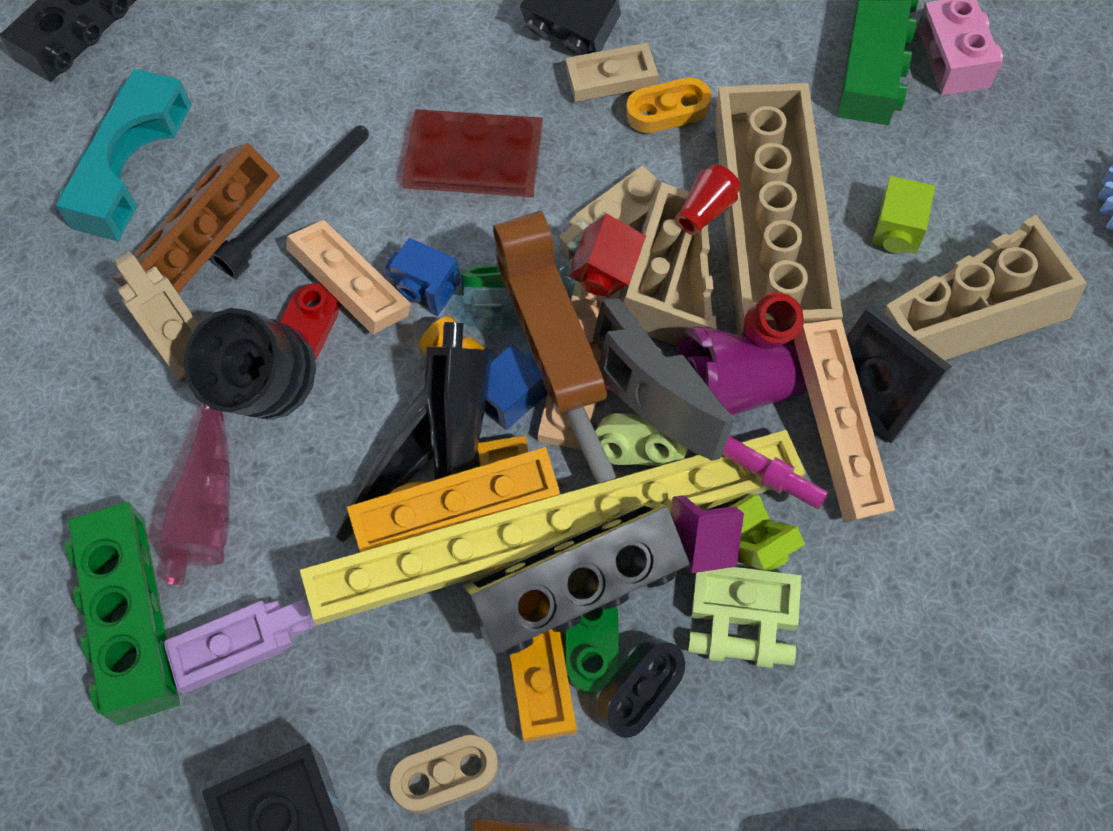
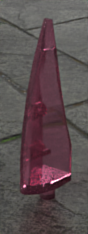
(200, 504)

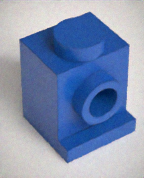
(424, 274)

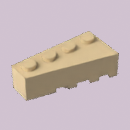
(994, 296)

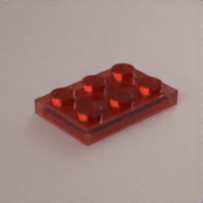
(473, 153)

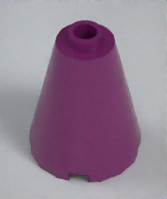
(740, 371)

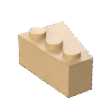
(671, 274)

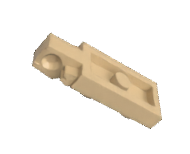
(625, 201)
(157, 310)

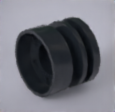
(249, 364)

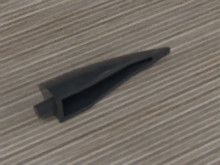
(455, 400)
(399, 459)

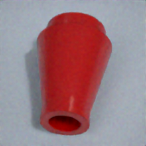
(709, 197)

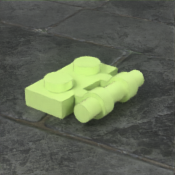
(750, 599)

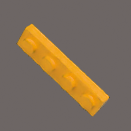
(454, 499)

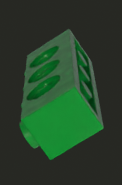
(149, 683)

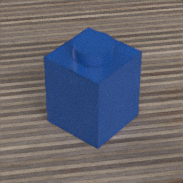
(513, 386)

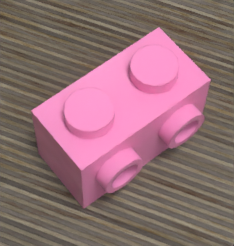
(959, 45)

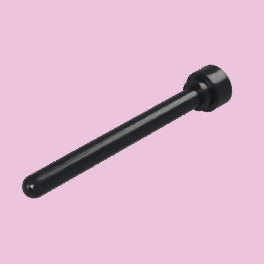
(234, 255)

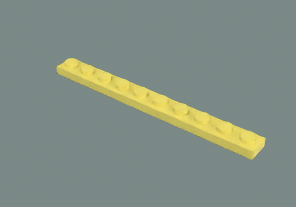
(493, 541)

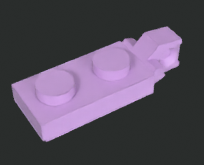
(235, 642)

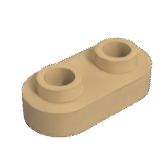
(444, 770)

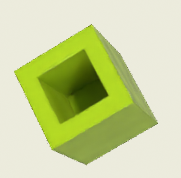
(903, 215)

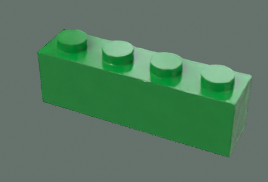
(877, 60)

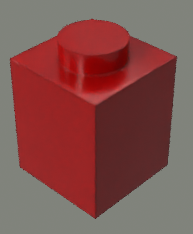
(606, 256)

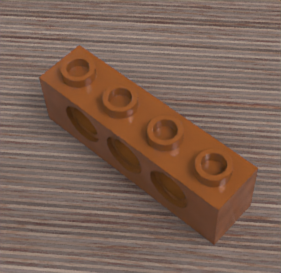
(206, 216)

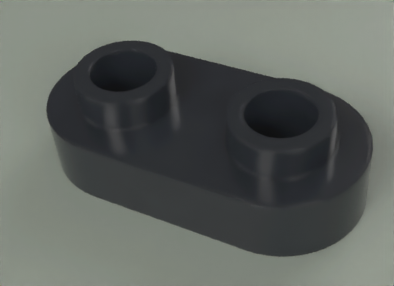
(639, 688)

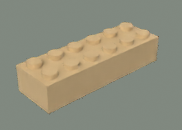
(781, 219)

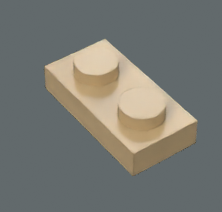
(611, 72)

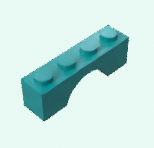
(145, 111)

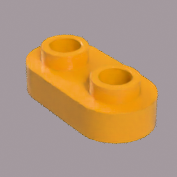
(667, 106)

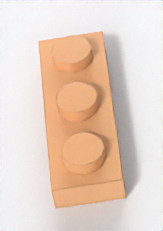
(348, 276)

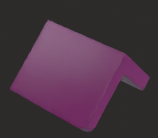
(707, 536)

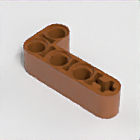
(546, 313)

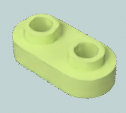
(634, 441)

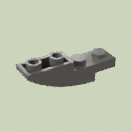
(659, 387)

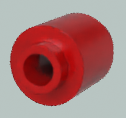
(785, 312)

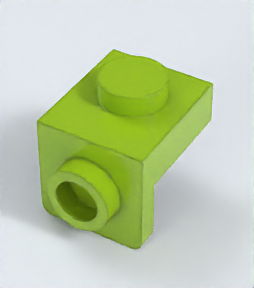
(763, 541)

